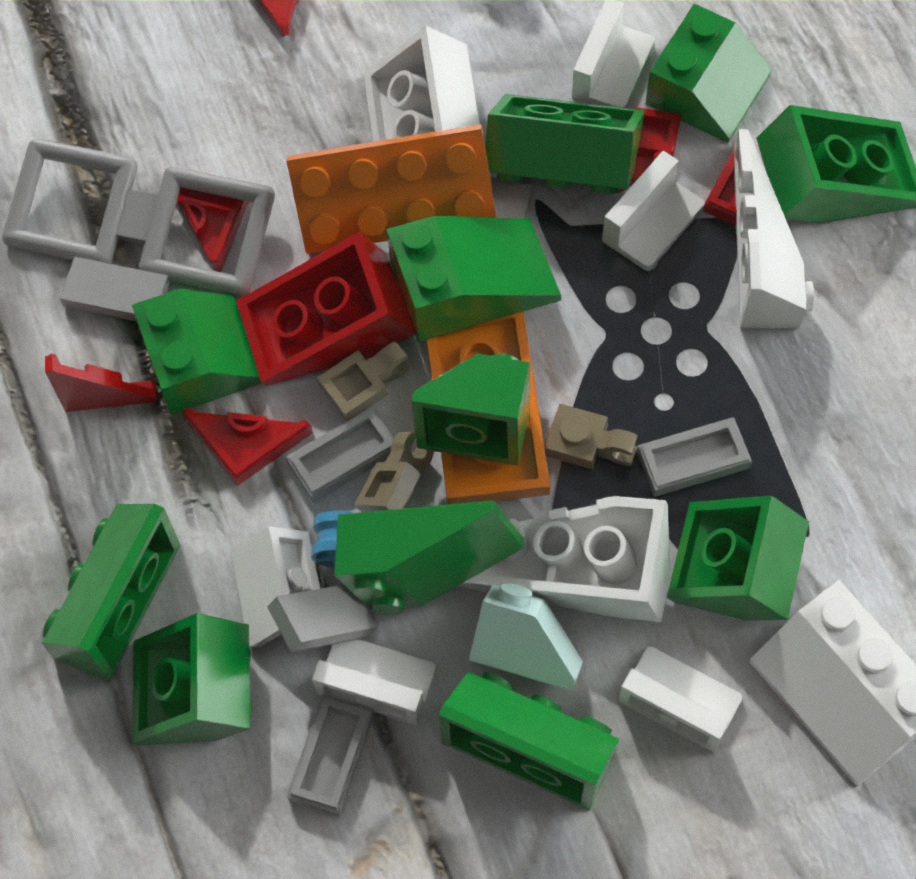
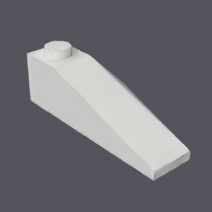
(768, 259)
(593, 559)

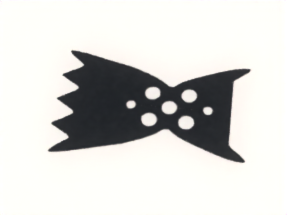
(705, 259)

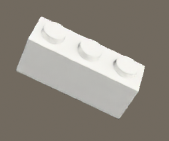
(421, 87)
(843, 681)

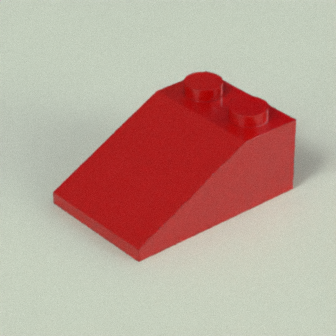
(325, 312)

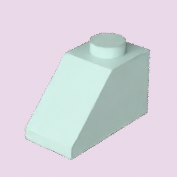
(524, 638)

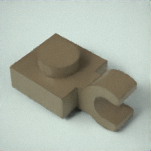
(358, 383)
(582, 436)
(393, 481)

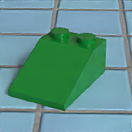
(837, 165)
(468, 271)
(419, 552)

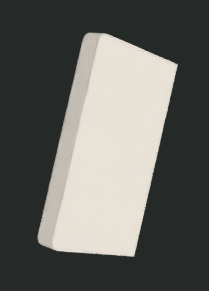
(611, 60)
(651, 214)
(267, 567)
(376, 679)
(680, 698)

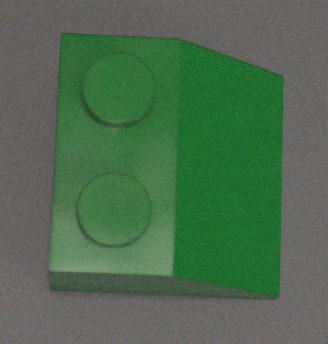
(708, 74)
(196, 346)
(475, 409)
(739, 558)
(191, 682)

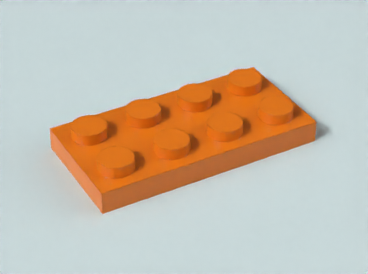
(389, 185)
(479, 479)

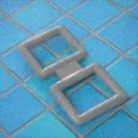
(139, 216)

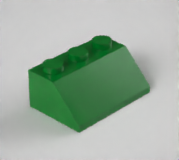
(563, 142)
(112, 589)
(528, 737)

